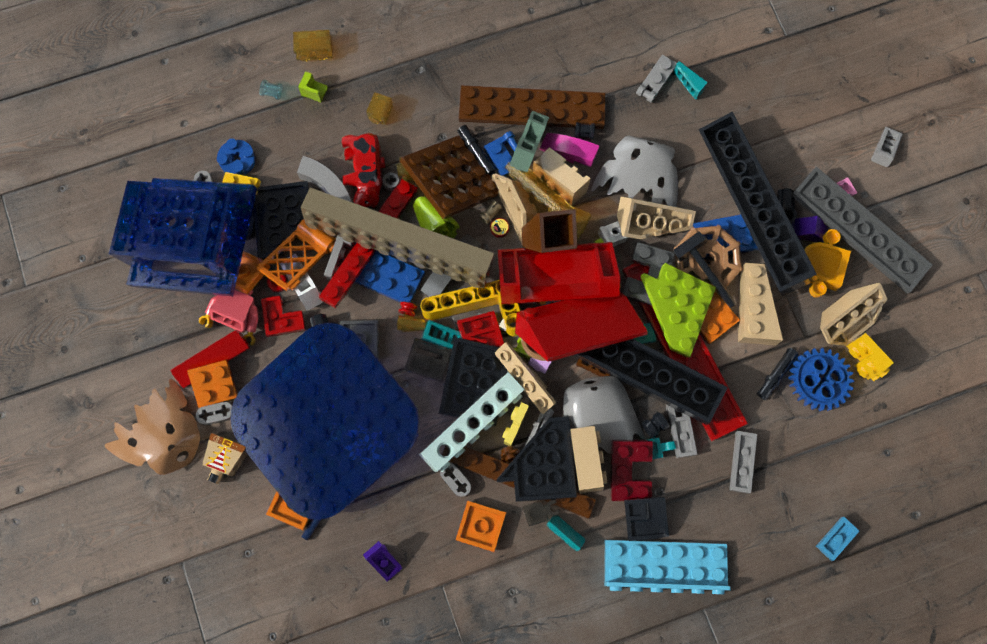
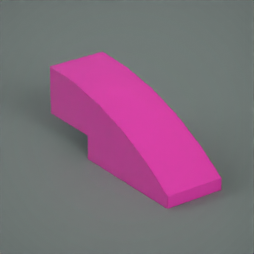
(571, 148)

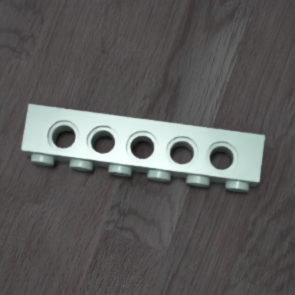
(507, 385)

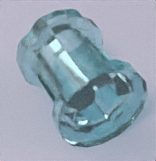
(271, 89)

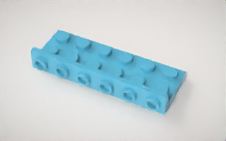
(666, 566)

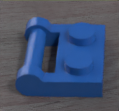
(499, 154)

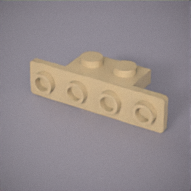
(526, 377)

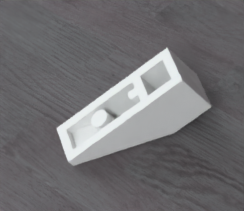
(306, 289)

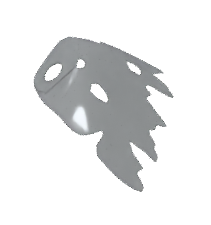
(641, 172)

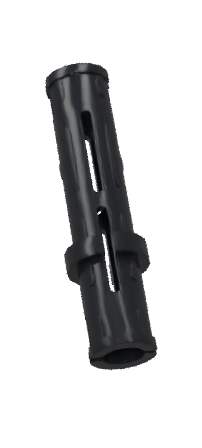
(472, 144)
(773, 380)

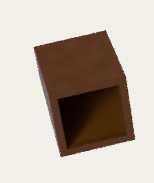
(551, 231)

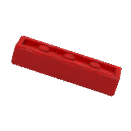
(223, 349)

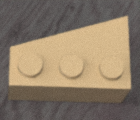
(560, 176)
(588, 459)

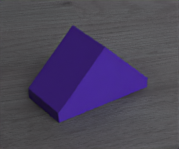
(810, 229)

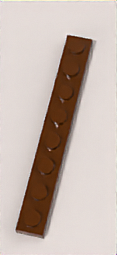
(493, 468)

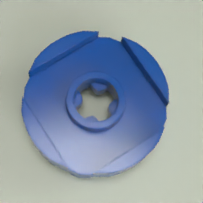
(234, 147)

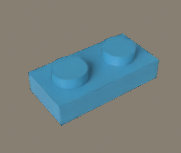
(837, 538)

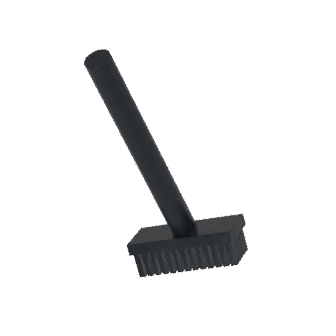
(691, 247)

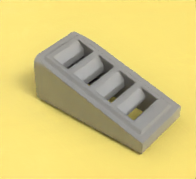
(880, 154)

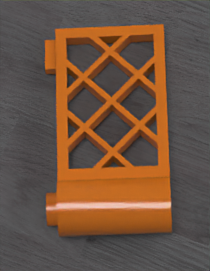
(314, 240)

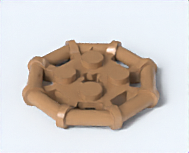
(715, 250)

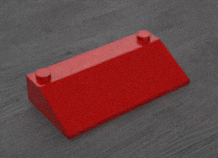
(558, 275)
(578, 325)

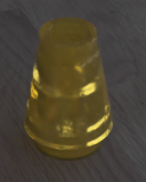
(409, 323)

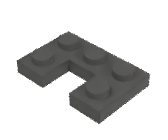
(649, 257)

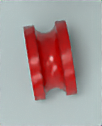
(407, 308)

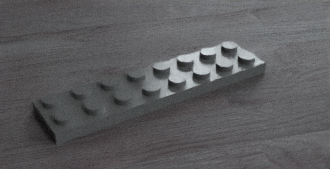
(862, 230)

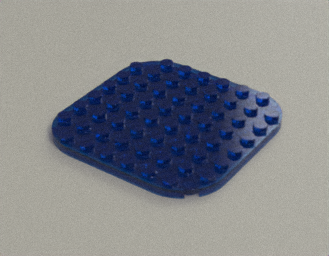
(324, 421)

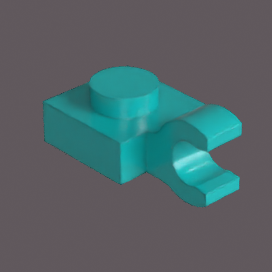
(659, 448)

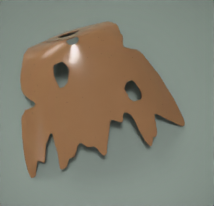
(152, 435)

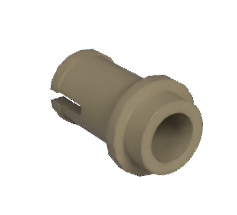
(487, 215)

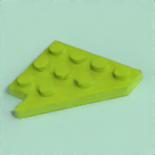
(679, 305)

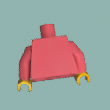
(235, 312)

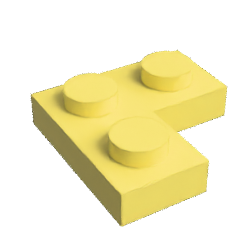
(517, 416)

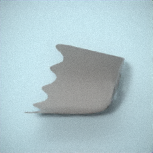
(605, 408)

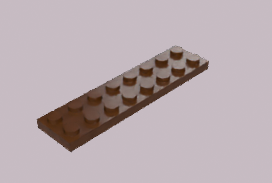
(515, 105)

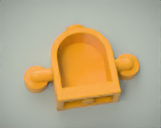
(828, 262)

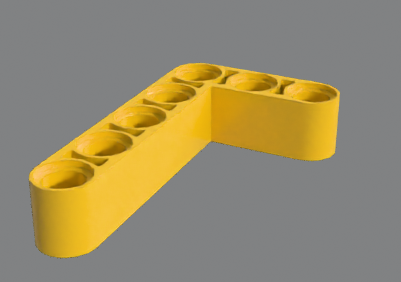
(477, 302)

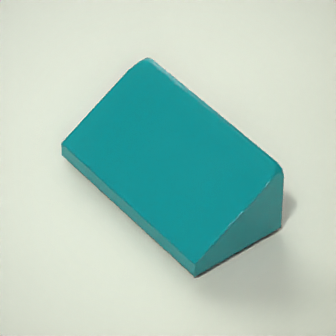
(566, 532)

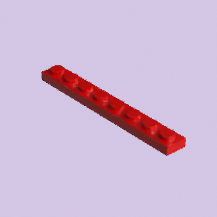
(360, 256)

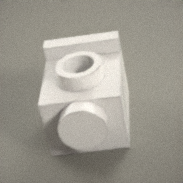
(606, 234)

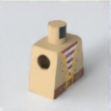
(223, 457)

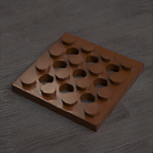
(435, 192)

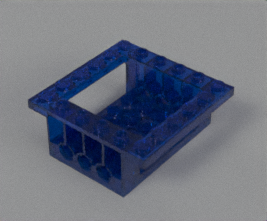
(214, 240)

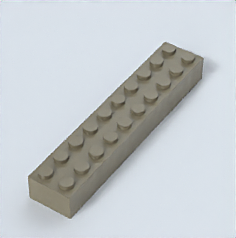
(397, 238)

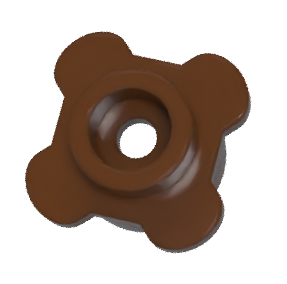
(509, 453)

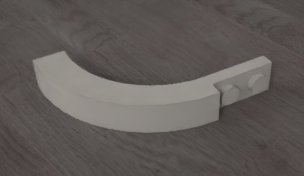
(325, 179)

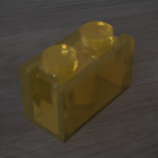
(312, 45)

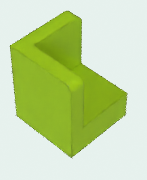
(311, 88)

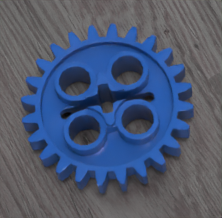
(836, 390)

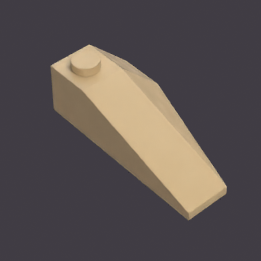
(647, 219)

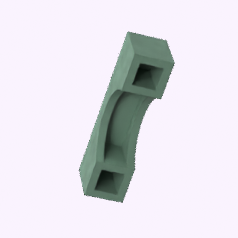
(529, 141)

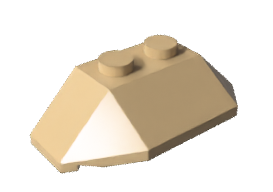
(515, 202)
(852, 314)

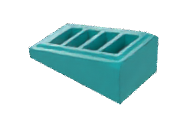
(691, 81)
(439, 327)

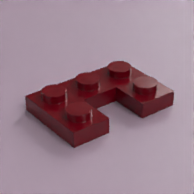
(622, 455)

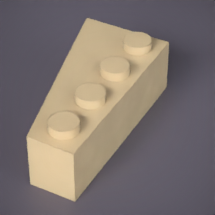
(756, 308)

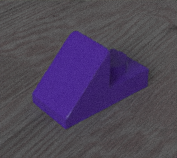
(382, 561)

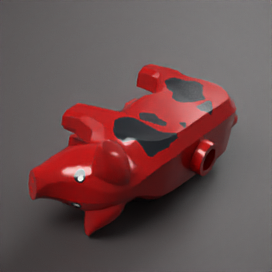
(368, 166)

